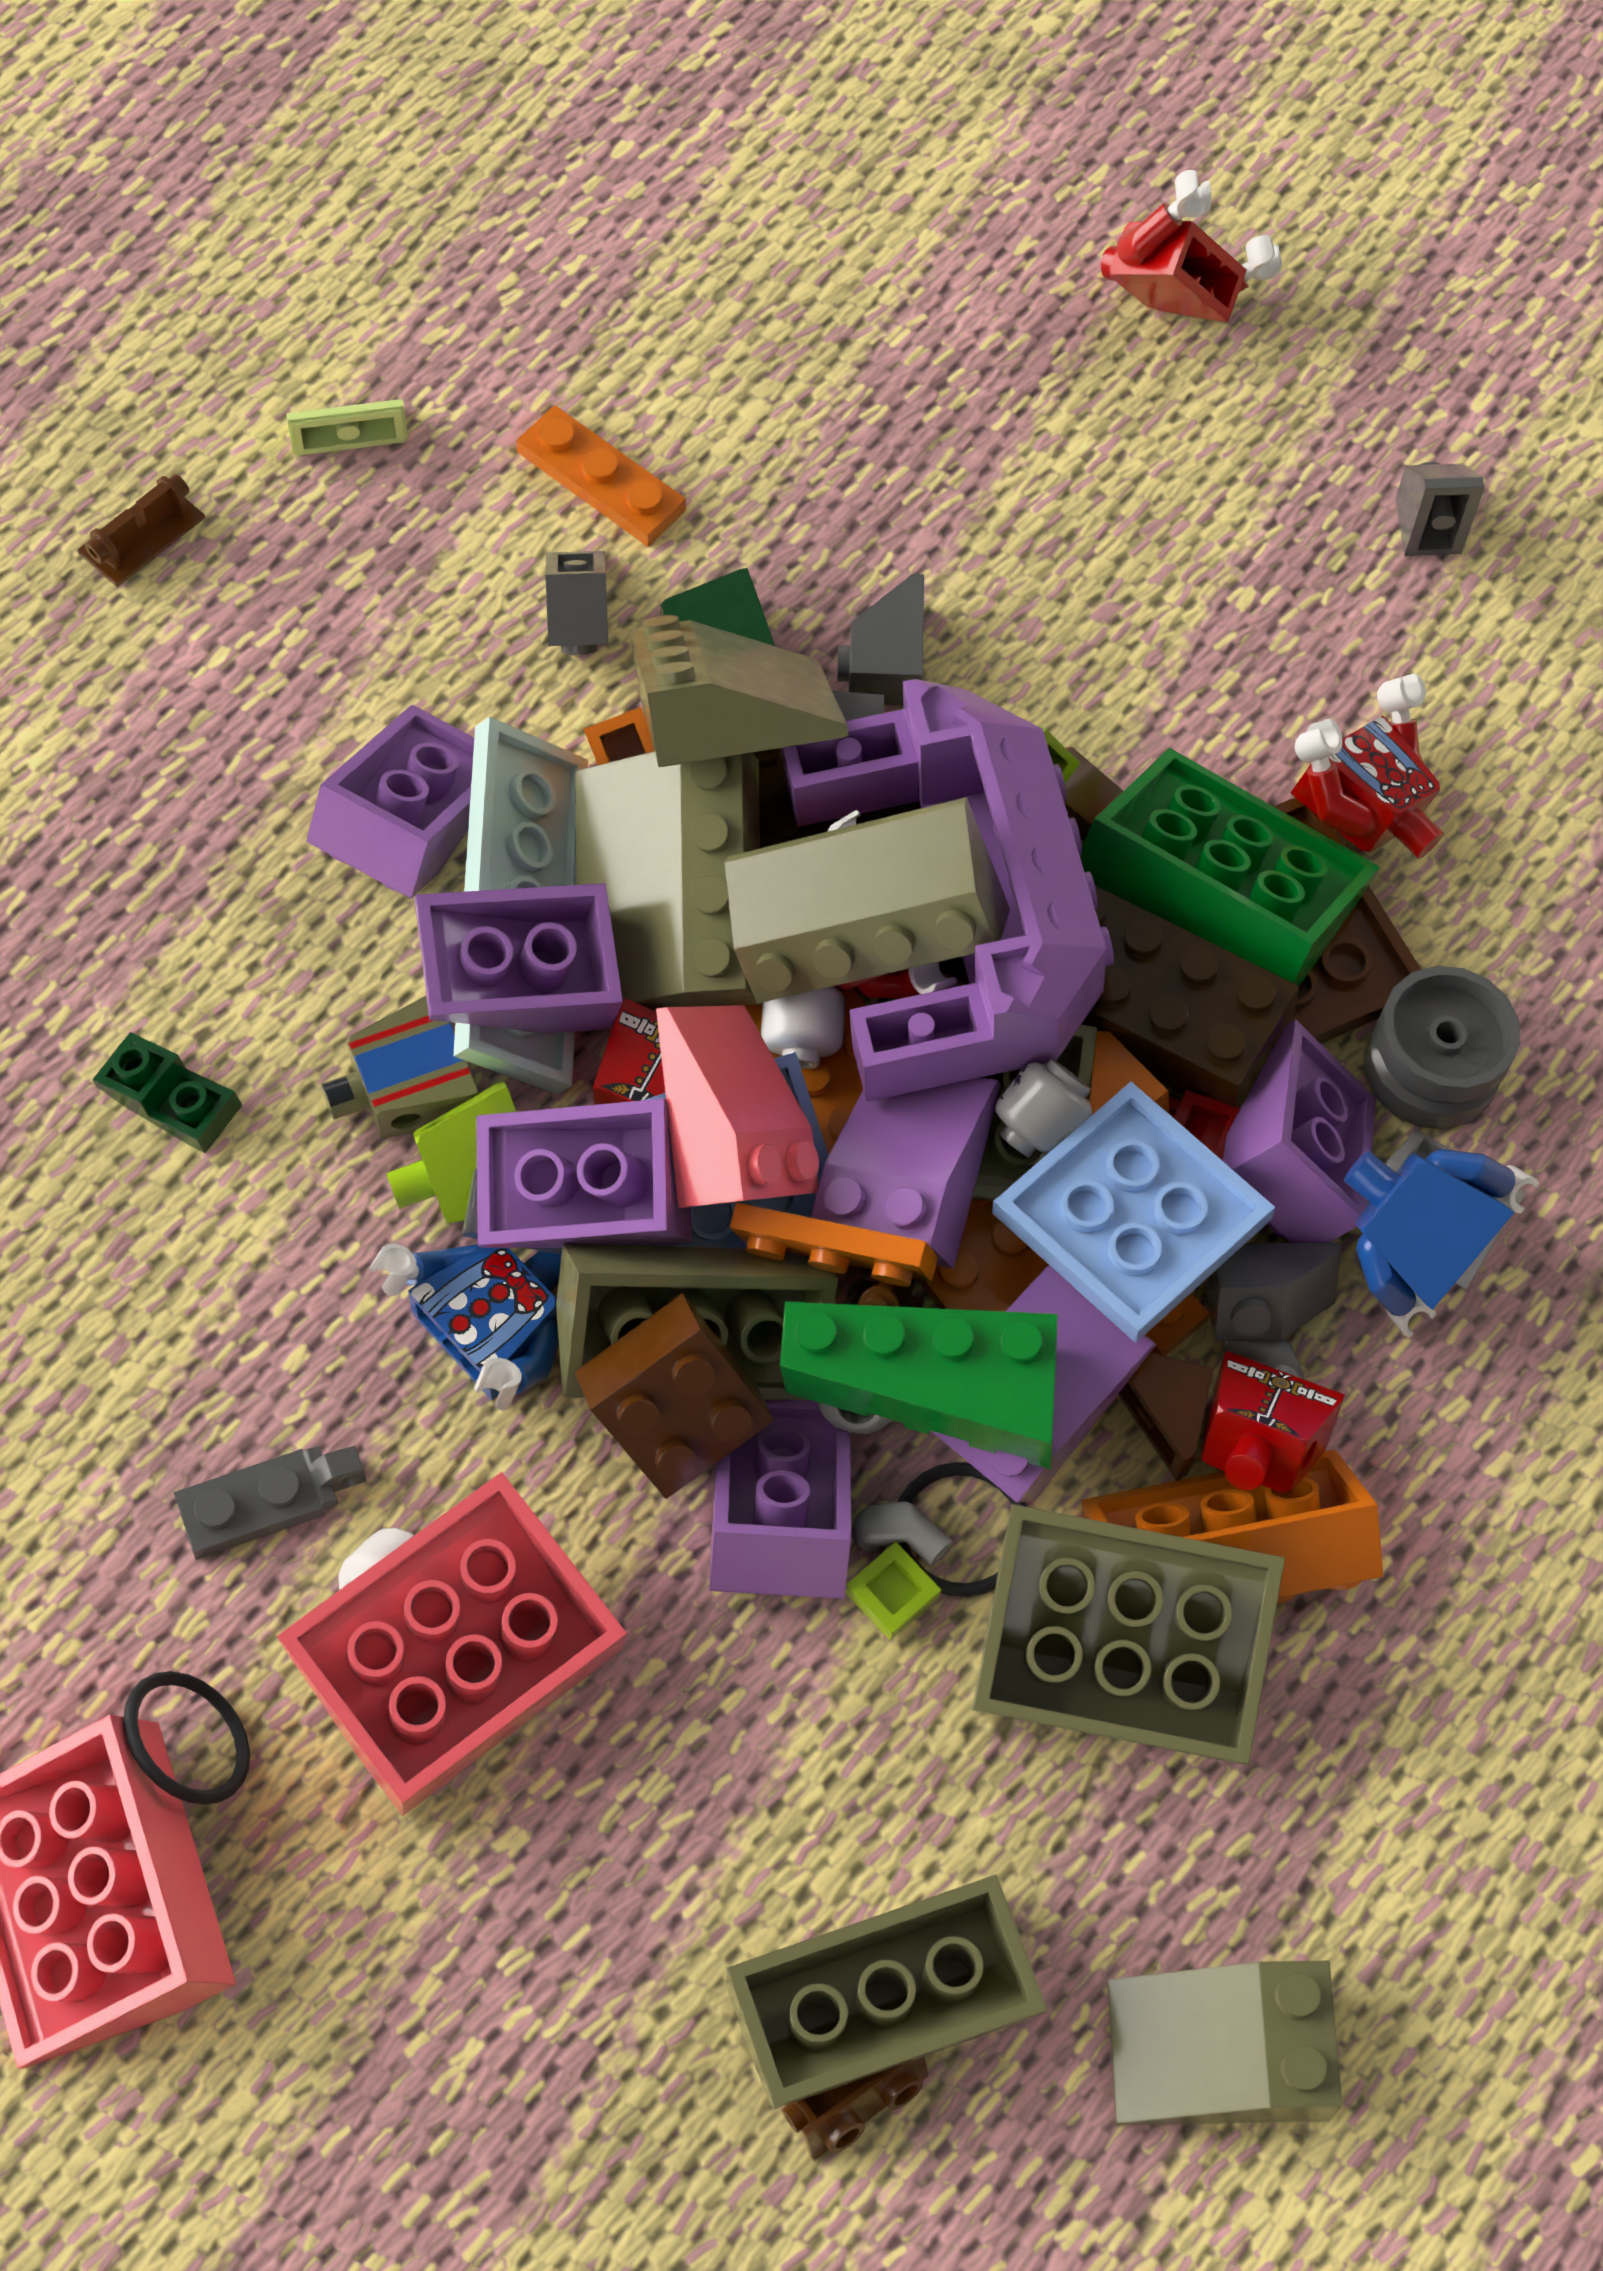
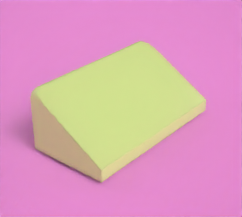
(347, 427)

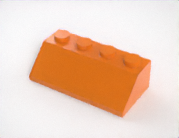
(1321, 1527)

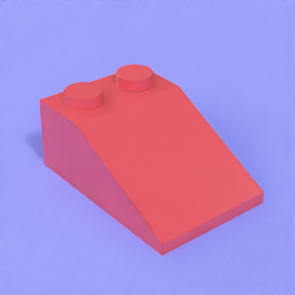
(730, 1111)

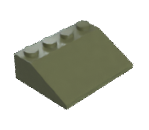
(727, 693)
(663, 855)
(1129, 1634)

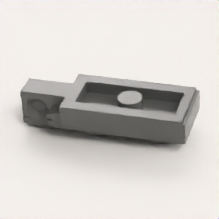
(265, 1497)

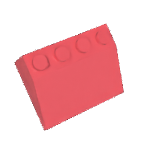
(452, 1642)
(99, 1897)

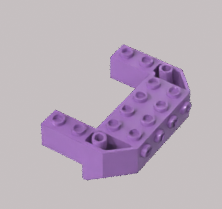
(1052, 955)

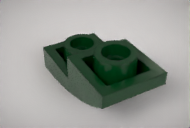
(166, 1093)

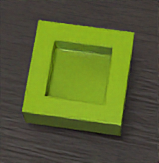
(892, 1591)

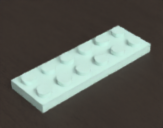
(520, 839)

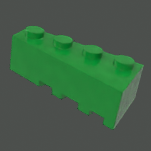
(932, 1369)

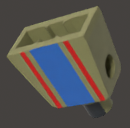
(402, 1072)

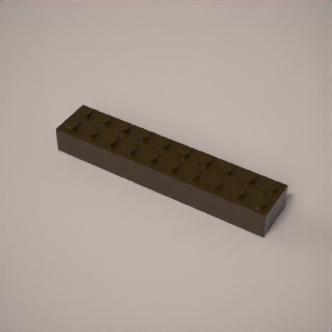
(1169, 998)

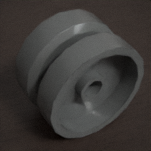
(1441, 1047)

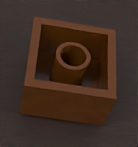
(673, 1396)

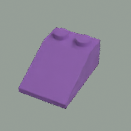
(399, 802)
(520, 958)
(1301, 1137)
(910, 1164)
(578, 1177)
(1090, 1372)
(784, 1508)

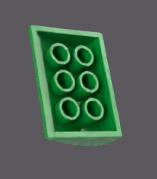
(1225, 866)

